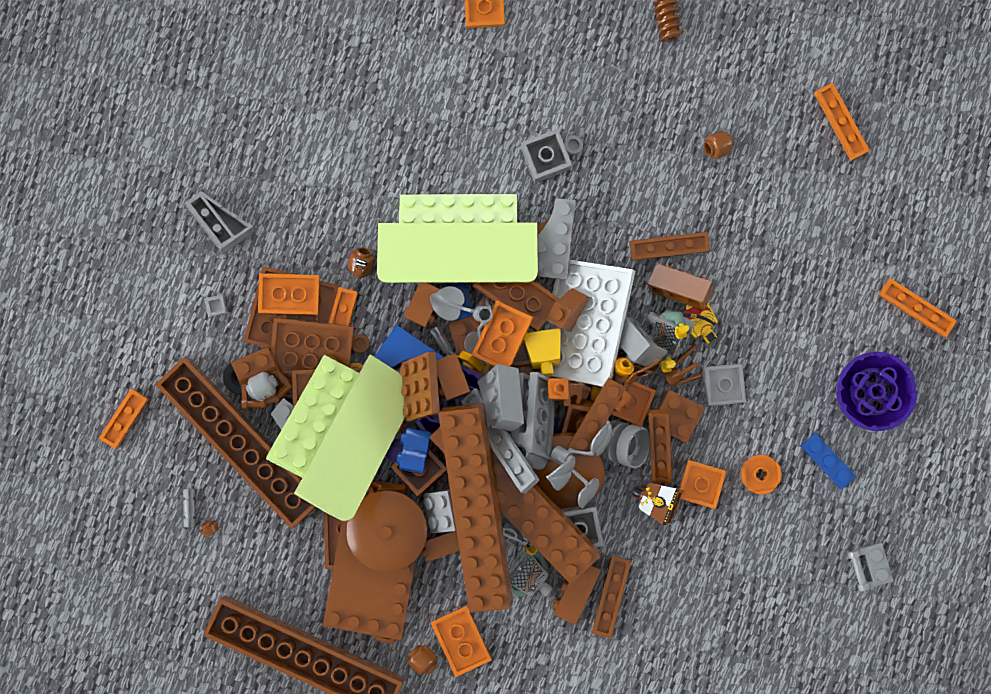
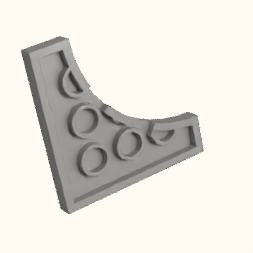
(556, 240)

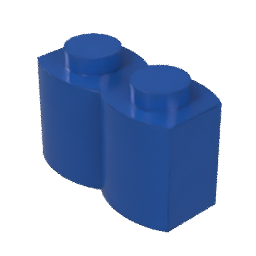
(414, 451)

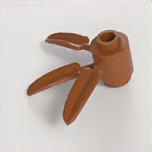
(627, 381)

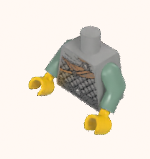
(671, 332)
(530, 574)

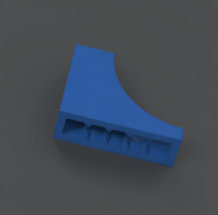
(401, 347)

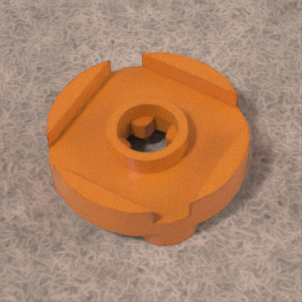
(770, 480)

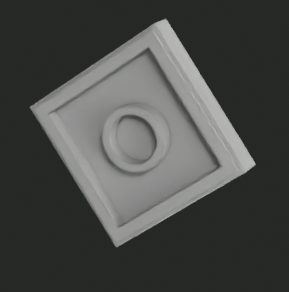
(724, 384)

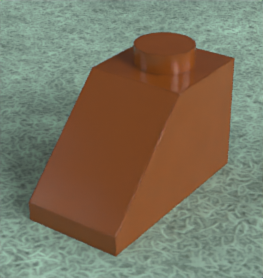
(567, 309)

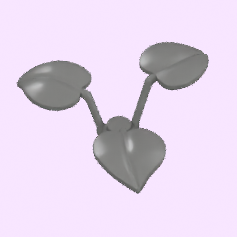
(448, 303)
(567, 461)

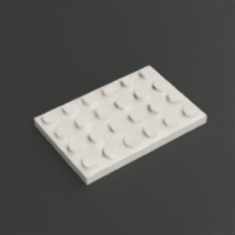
(593, 344)

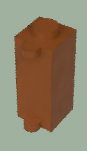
(440, 546)

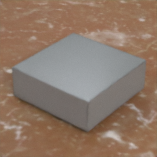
(216, 306)

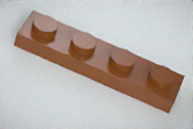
(669, 246)
(597, 415)
(660, 446)
(611, 596)

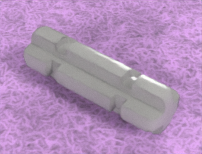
(442, 341)
(189, 507)

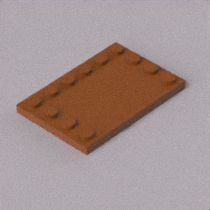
(367, 598)

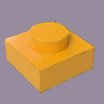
(471, 361)

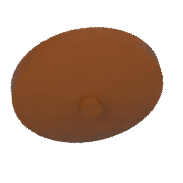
(588, 467)
(387, 531)

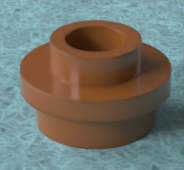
(209, 528)

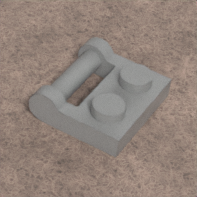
(876, 564)

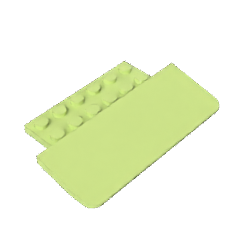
(457, 241)
(340, 433)

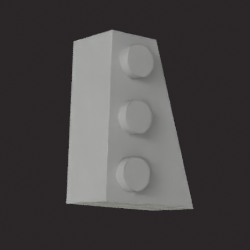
(502, 397)

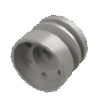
(627, 445)

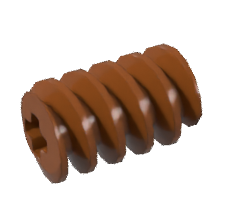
(667, 20)

